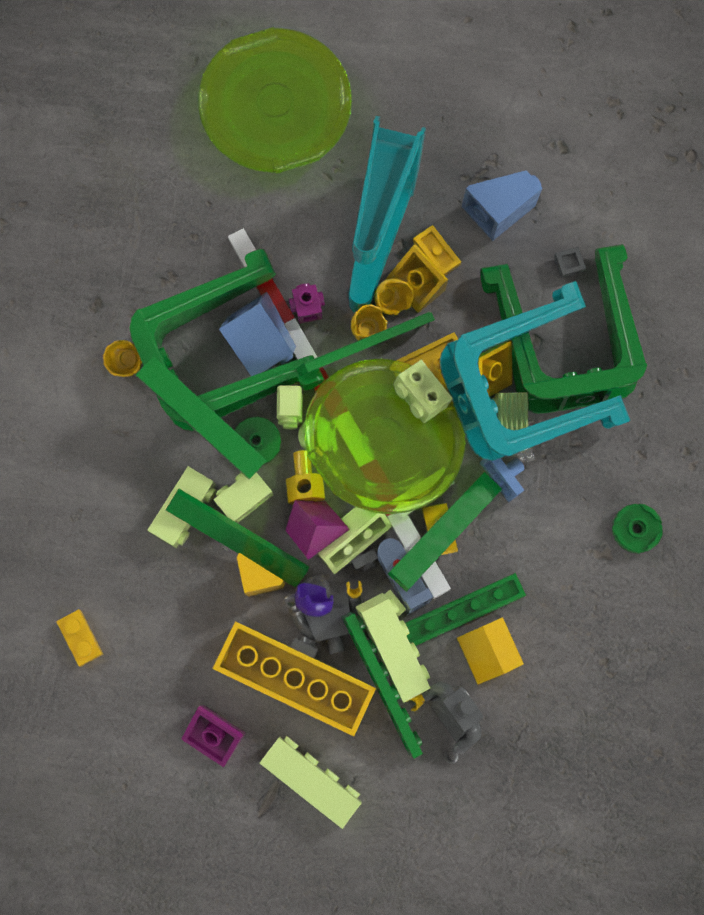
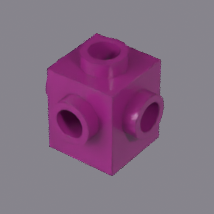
(307, 303)

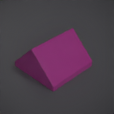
(314, 526)
(212, 735)

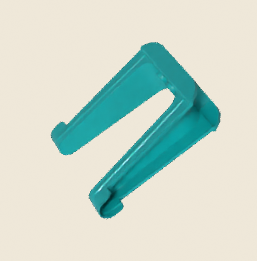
(385, 195)
(469, 388)

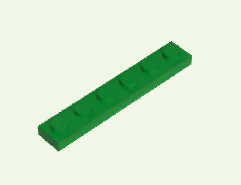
(387, 693)

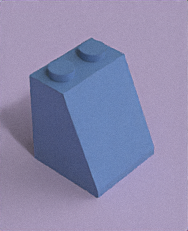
(501, 201)
(258, 335)

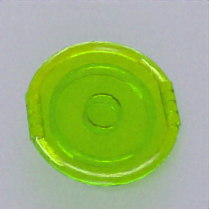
(274, 100)
(373, 444)

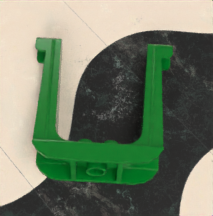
(155, 321)
(575, 390)

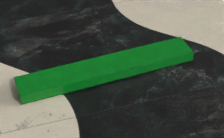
(365, 343)
(200, 417)
(444, 532)
(237, 537)
(464, 609)

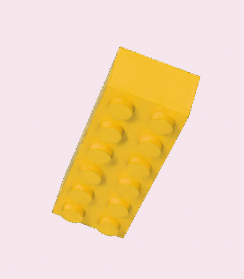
(294, 678)

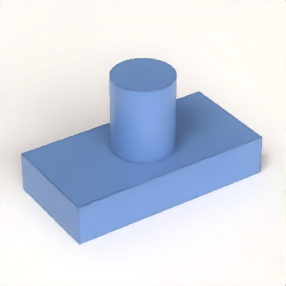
(505, 475)

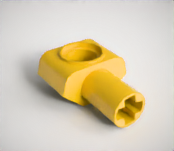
(302, 476)

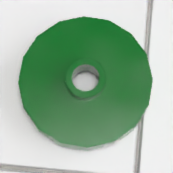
(266, 431)
(649, 524)

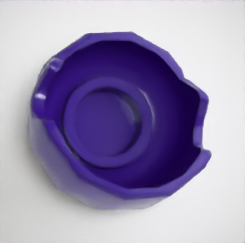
(312, 600)

